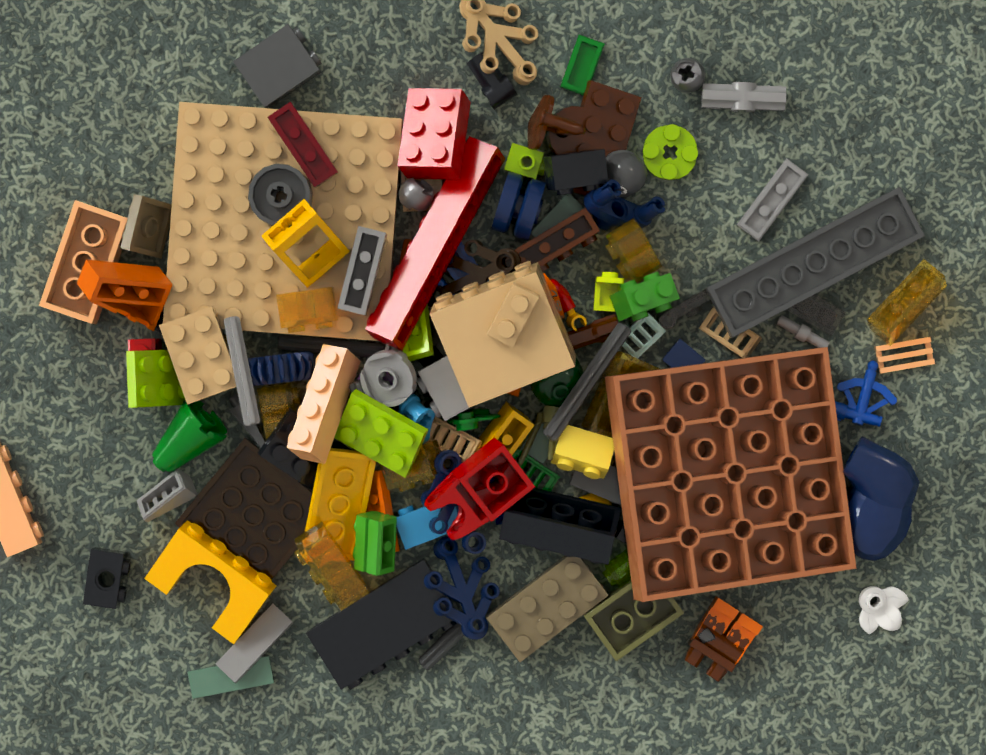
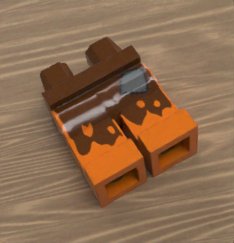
(721, 647)

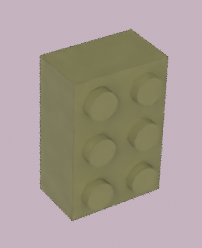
(626, 622)

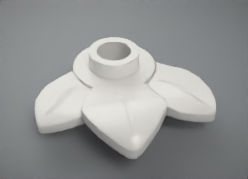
(884, 612)

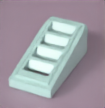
(659, 331)

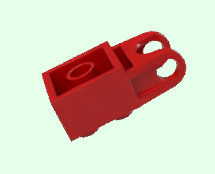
(474, 494)

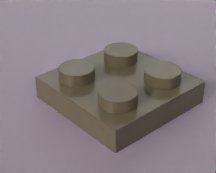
(147, 226)

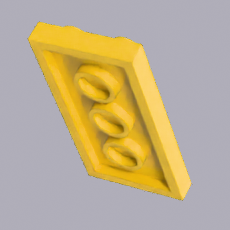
(340, 494)

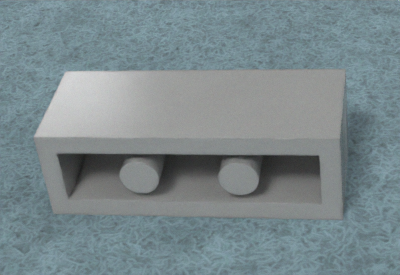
(362, 270)

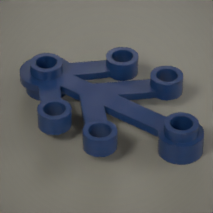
(447, 510)
(462, 591)

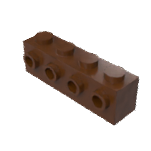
(559, 240)

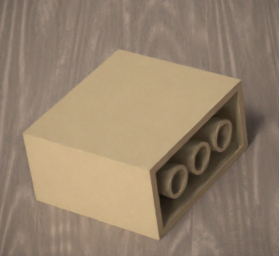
(486, 365)

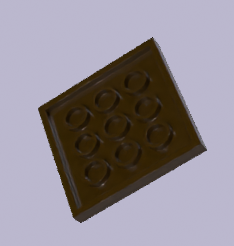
(252, 509)

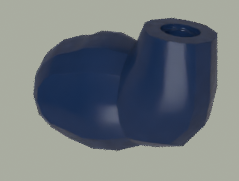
(879, 499)

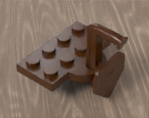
(599, 123)

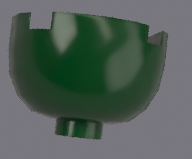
(556, 388)

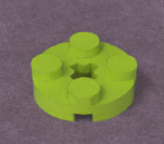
(669, 168)

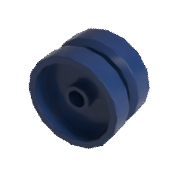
(519, 206)

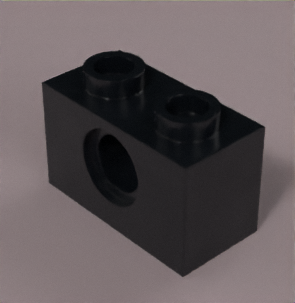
(96, 591)

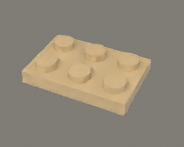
(199, 355)

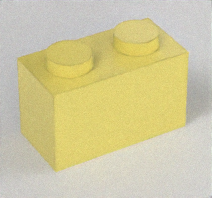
(583, 452)

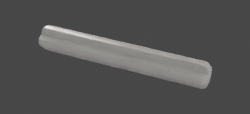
(241, 371)

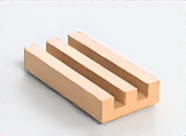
(928, 351)

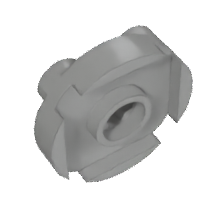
(401, 369)

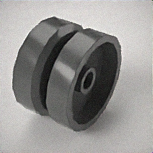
(270, 182)

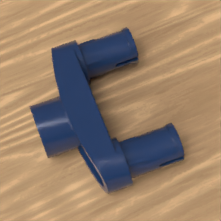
(613, 211)

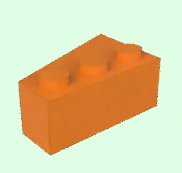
(127, 289)

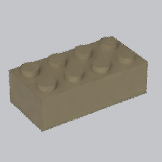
(546, 606)

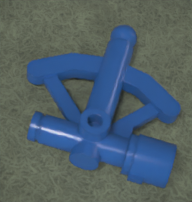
(861, 413)

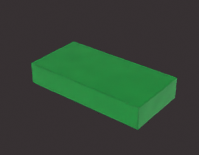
(582, 64)

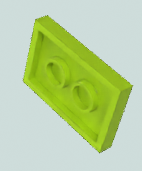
(152, 379)
(380, 433)

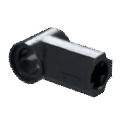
(494, 85)

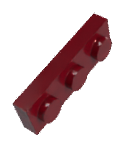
(302, 144)

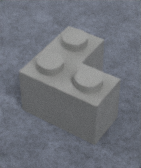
(443, 388)

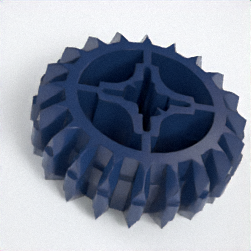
(282, 368)

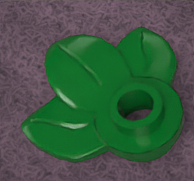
(469, 419)

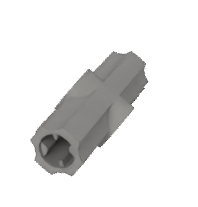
(743, 96)

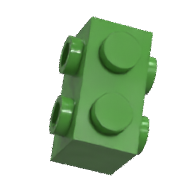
(637, 299)

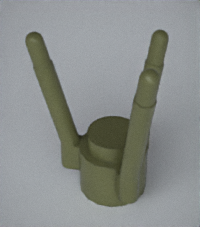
(542, 418)

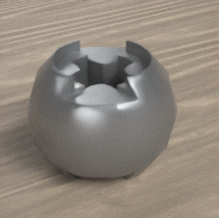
(684, 66)
(416, 194)

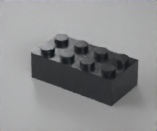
(562, 525)

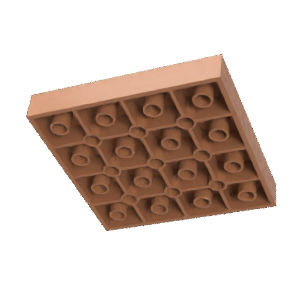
(730, 473)

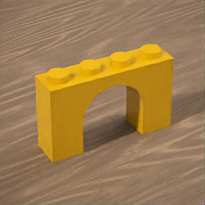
(247, 586)

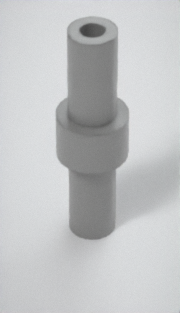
(802, 332)

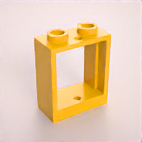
(282, 237)

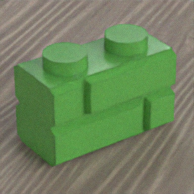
(375, 543)

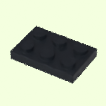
(278, 454)

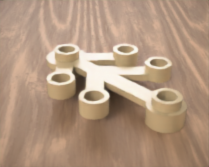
(496, 35)

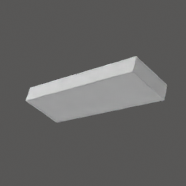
(772, 199)
(254, 643)

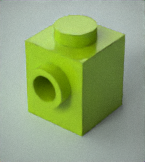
(525, 161)

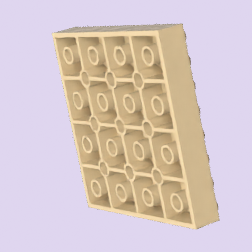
(218, 239)

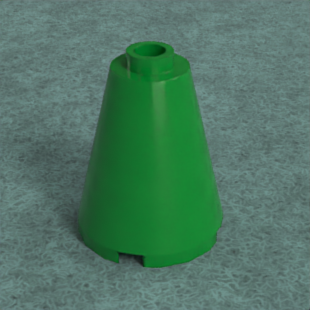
(188, 436)

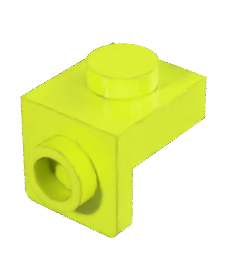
(604, 287)

